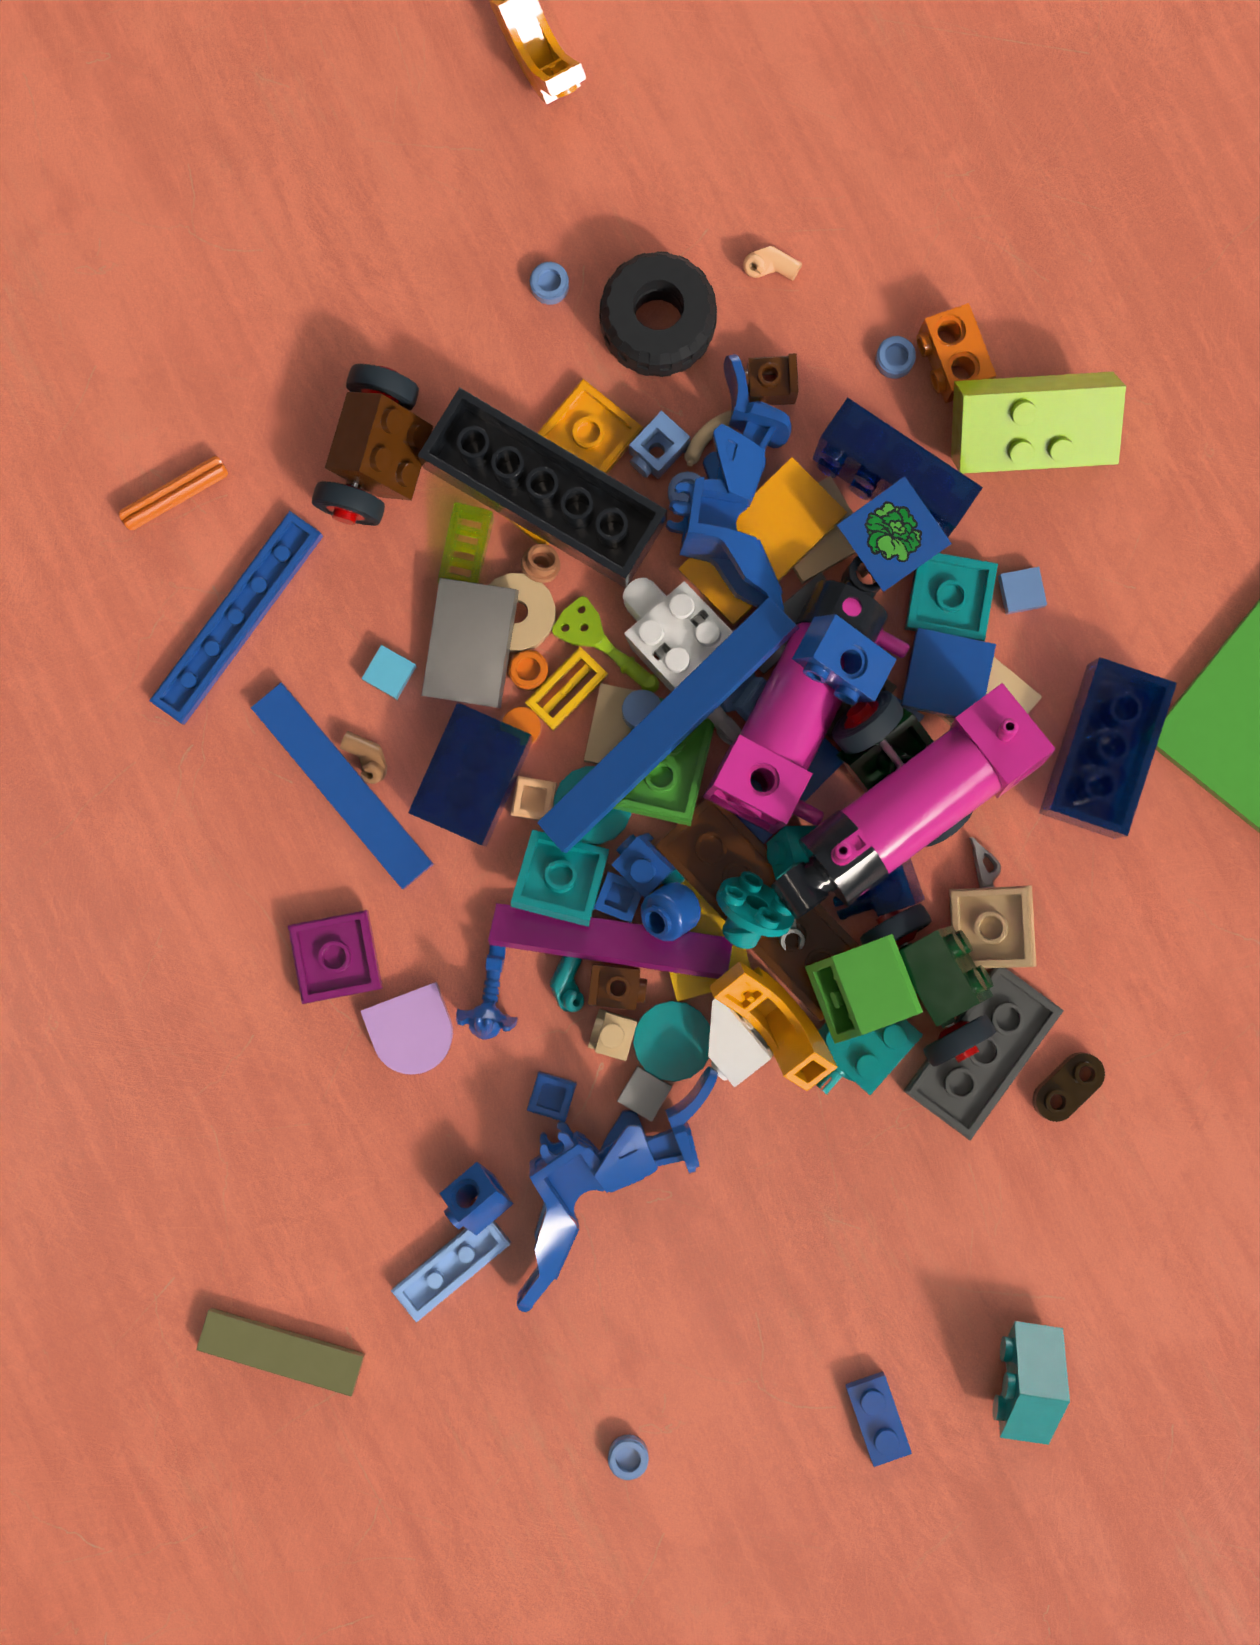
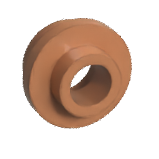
(544, 555)

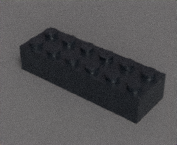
(542, 487)

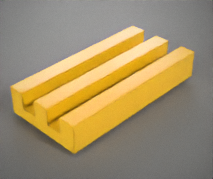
(543, 713)

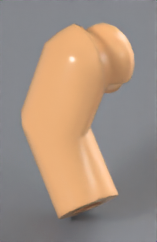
(770, 260)

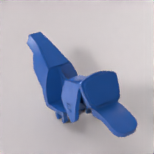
(732, 480)
(577, 1166)

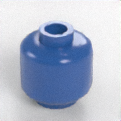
(670, 911)

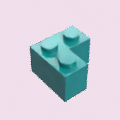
(1034, 1385)

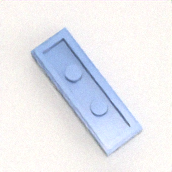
(449, 1269)

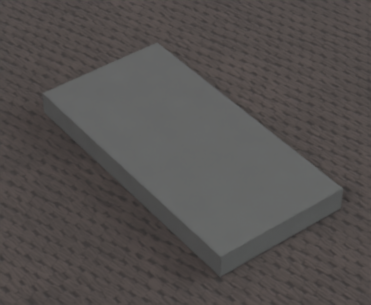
(969, 1090)

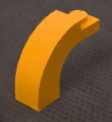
(536, 49)
(779, 1020)

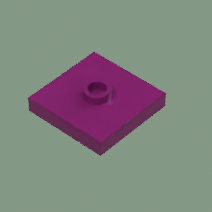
(335, 957)

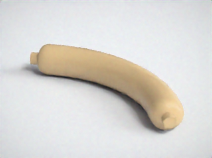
(703, 437)

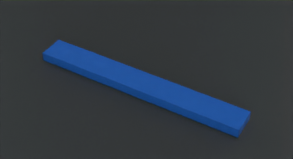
(668, 725)

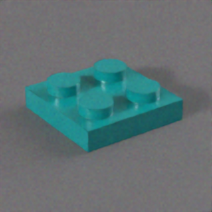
(952, 596)
(559, 882)

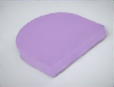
(411, 1030)

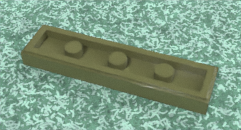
(280, 1351)

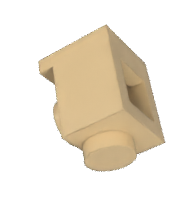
(612, 1034)

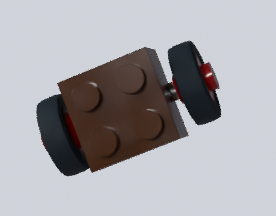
(373, 446)

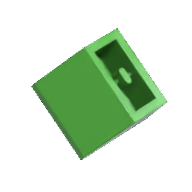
(863, 989)

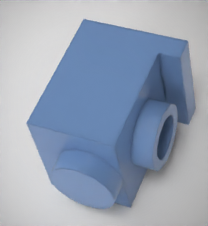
(660, 433)

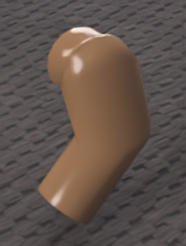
(369, 754)

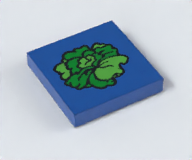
(894, 534)

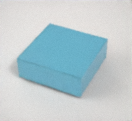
(389, 672)

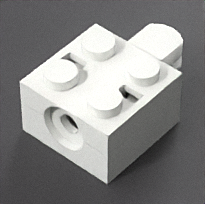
(673, 627)

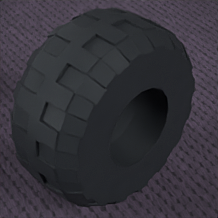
(666, 279)

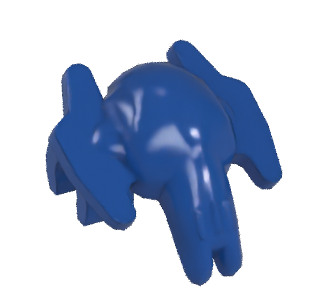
(486, 1019)

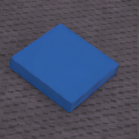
(946, 673)

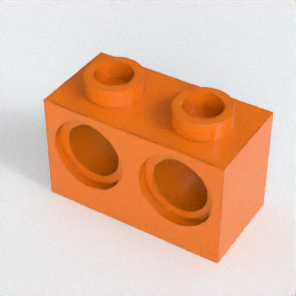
(966, 351)

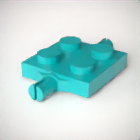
(869, 1056)

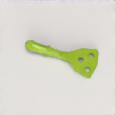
(595, 637)

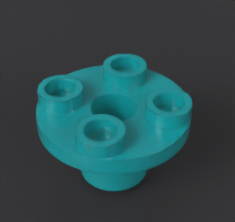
(751, 911)

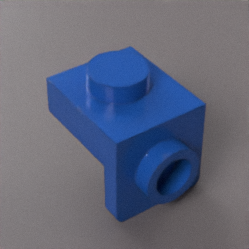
(642, 864)

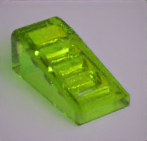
(468, 512)

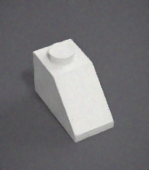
(735, 1045)

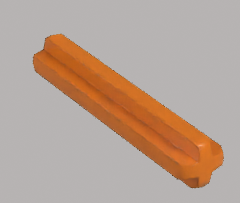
(173, 493)

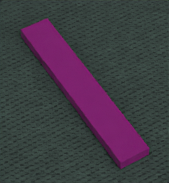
(610, 943)

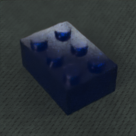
(471, 774)

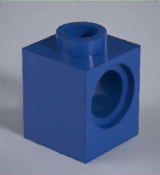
(490, 1200)

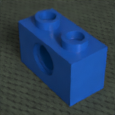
(864, 666)

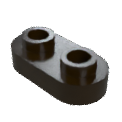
(1069, 1086)

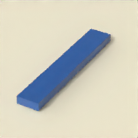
(236, 618)
(342, 786)

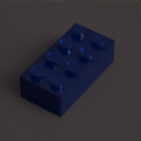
(876, 456)
(1108, 748)

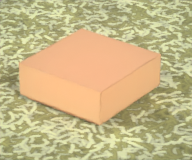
(533, 798)

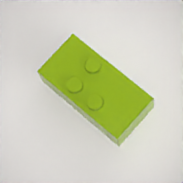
(1037, 422)

